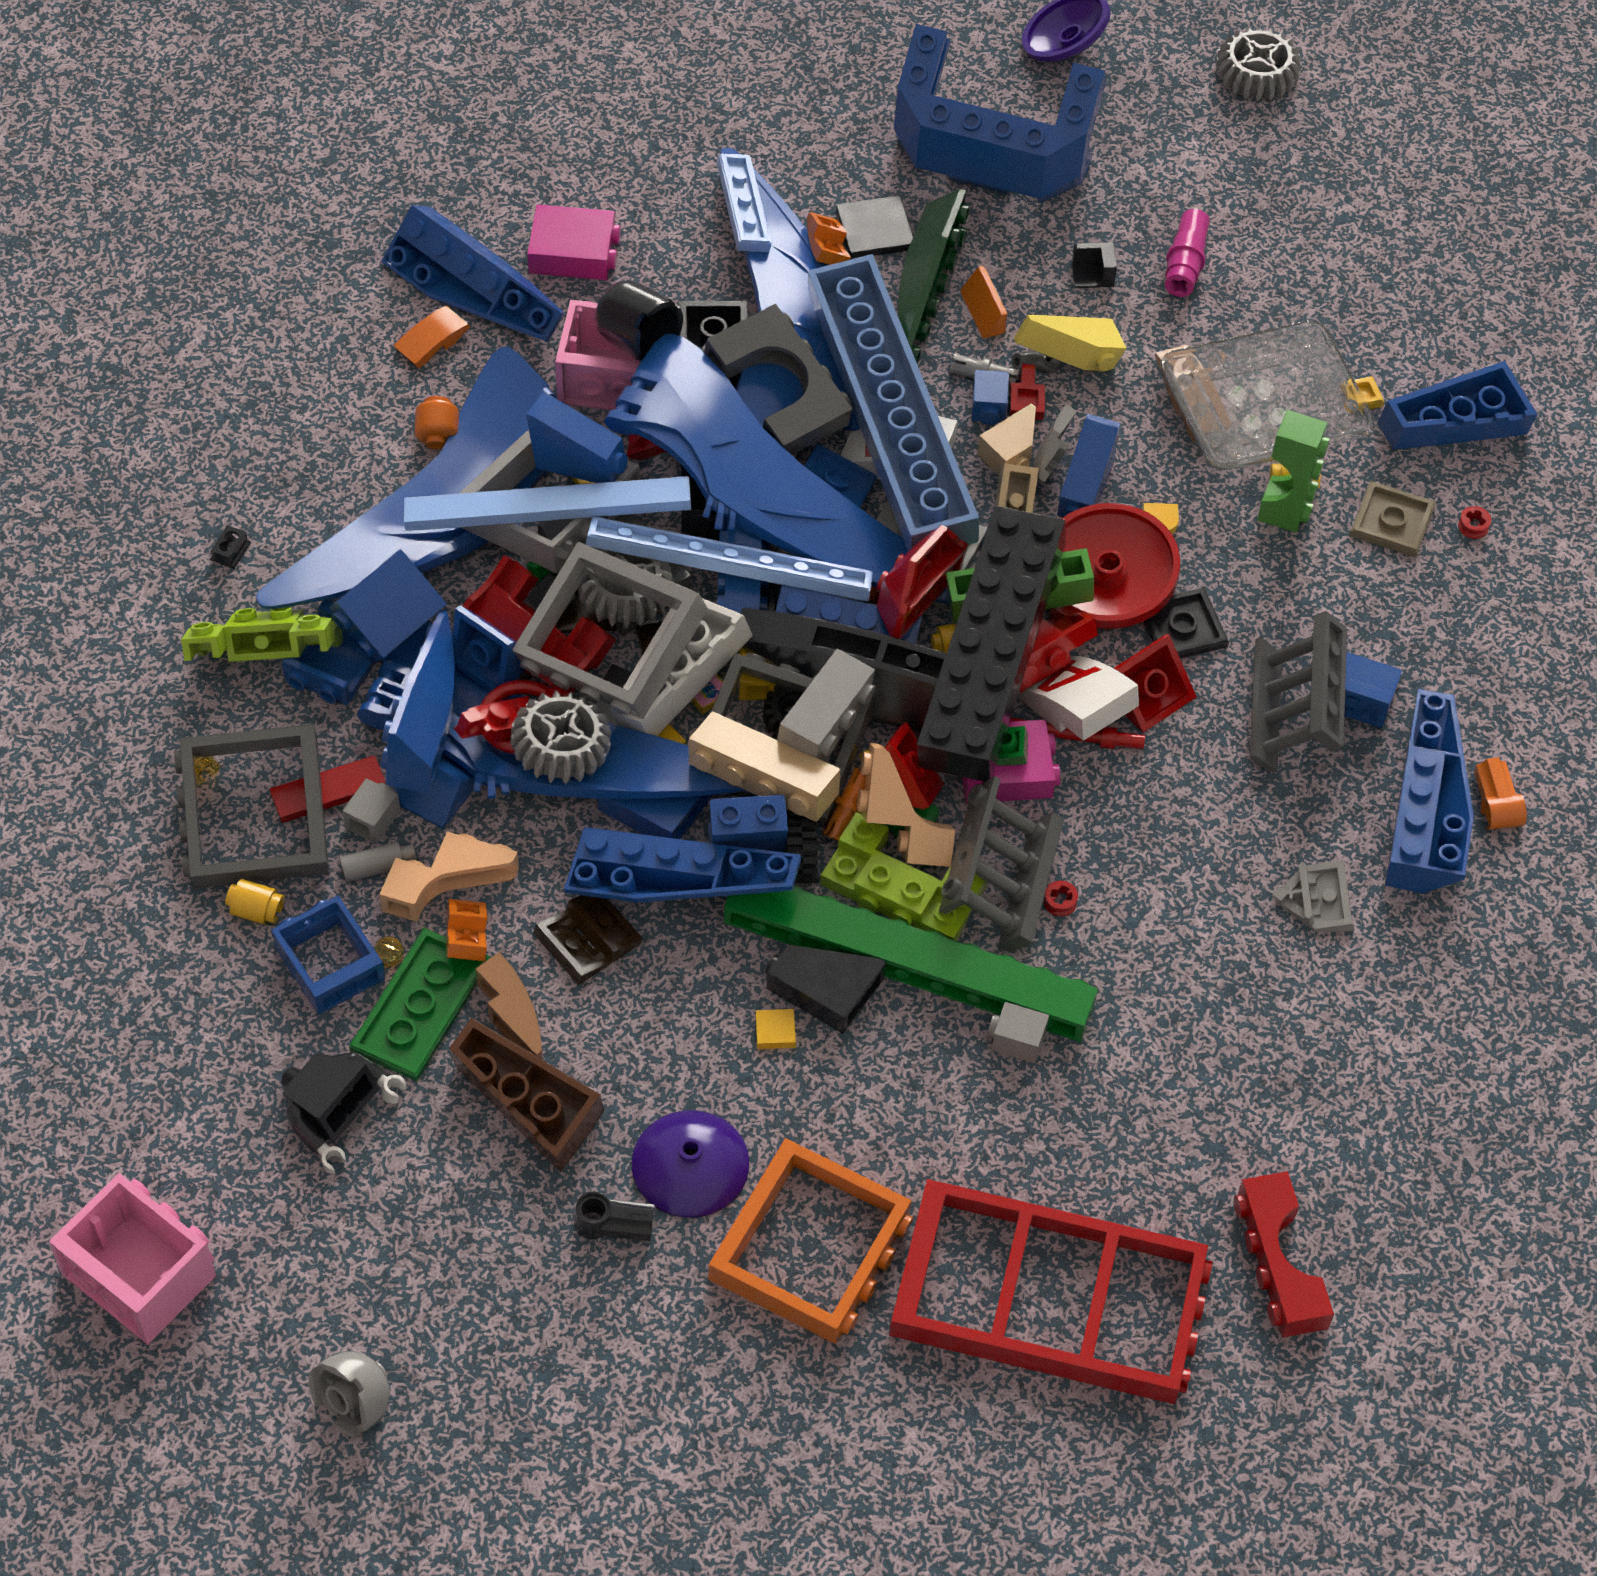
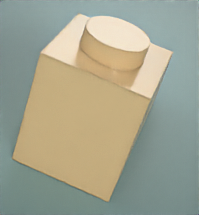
(1009, 440)
(1017, 487)

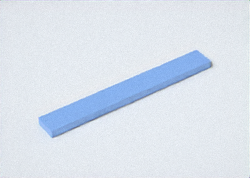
(547, 503)
(729, 558)

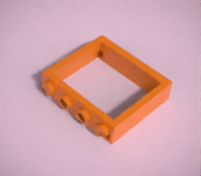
(862, 1286)

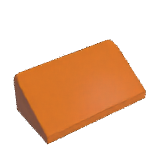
(984, 304)

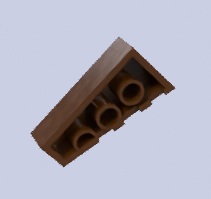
(532, 1094)

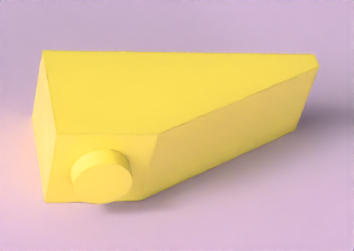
(1077, 341)

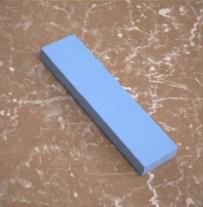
(743, 203)

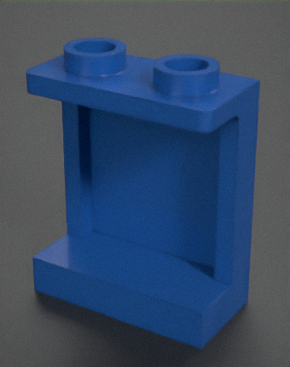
(387, 606)
(331, 673)
(749, 822)

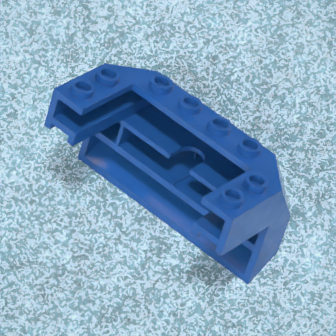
(990, 145)

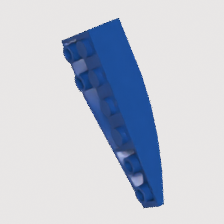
(467, 274)
(422, 713)
(1434, 801)
(665, 868)

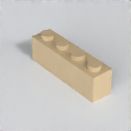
(764, 765)

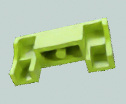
(261, 635)
(890, 885)

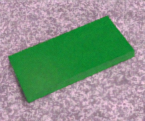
(417, 1007)

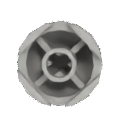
(353, 1385)

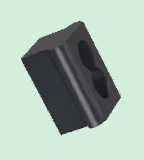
(239, 545)

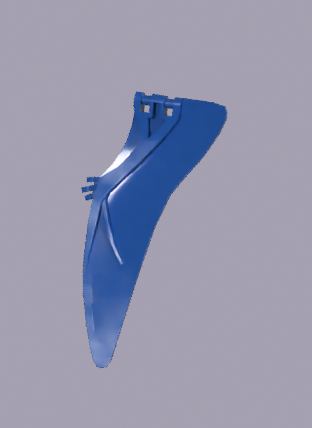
(633, 769)

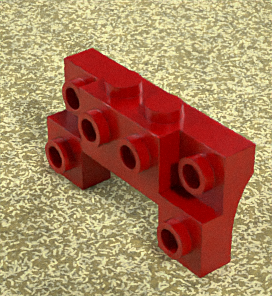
(502, 605)
(1054, 641)

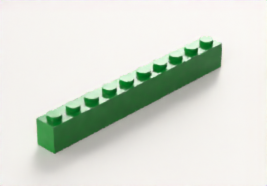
(916, 956)

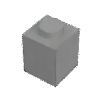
(371, 810)
(1018, 1032)

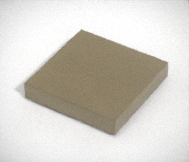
(1392, 518)

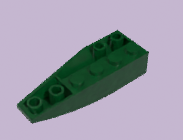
(927, 263)

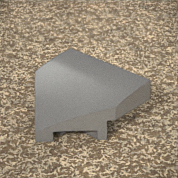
(1053, 447)
(1318, 897)

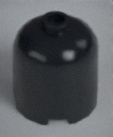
(636, 317)

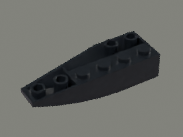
(903, 670)

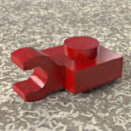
(1027, 392)

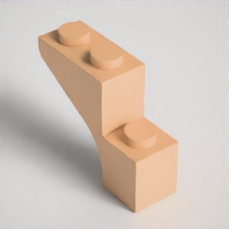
(888, 803)
(458, 865)

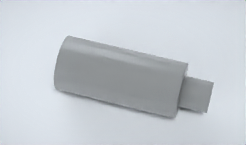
(374, 861)

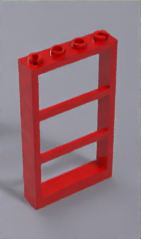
(1035, 1357)

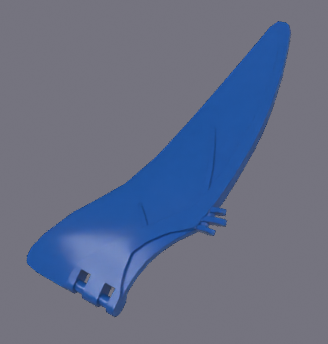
(783, 280)
(487, 427)
(741, 470)

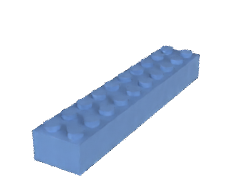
(891, 401)

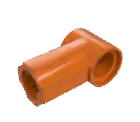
(1499, 799)

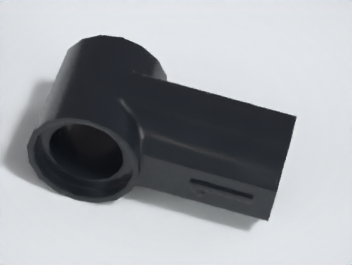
(617, 1218)

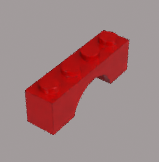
(1297, 1299)

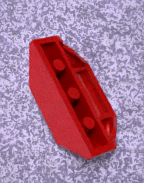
(918, 579)

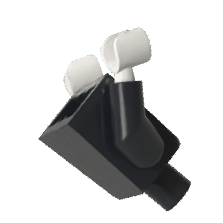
(329, 1097)

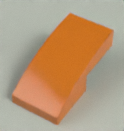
(826, 239)
(430, 334)
(466, 930)

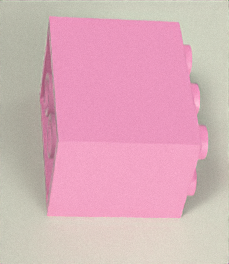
(587, 365)
(134, 1257)

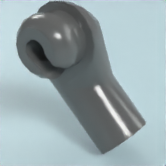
(1042, 362)

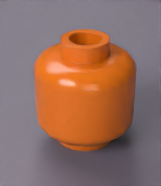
(436, 421)

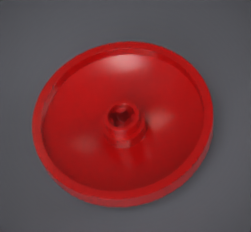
(1130, 559)

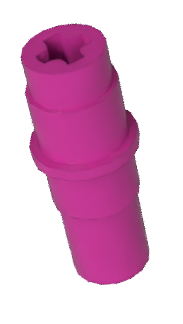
(1187, 254)

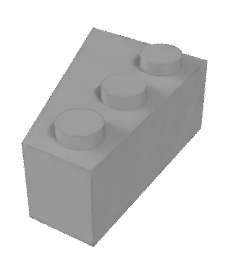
(828, 706)

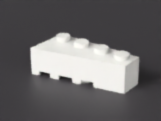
(709, 649)

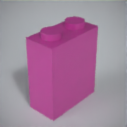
(573, 242)
(1027, 780)

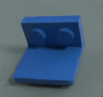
(1369, 689)

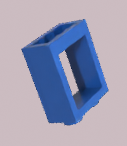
(342, 983)

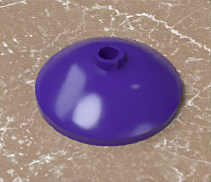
(1065, 29)
(690, 1183)

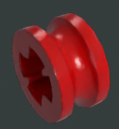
(1468, 515)
(1067, 906)

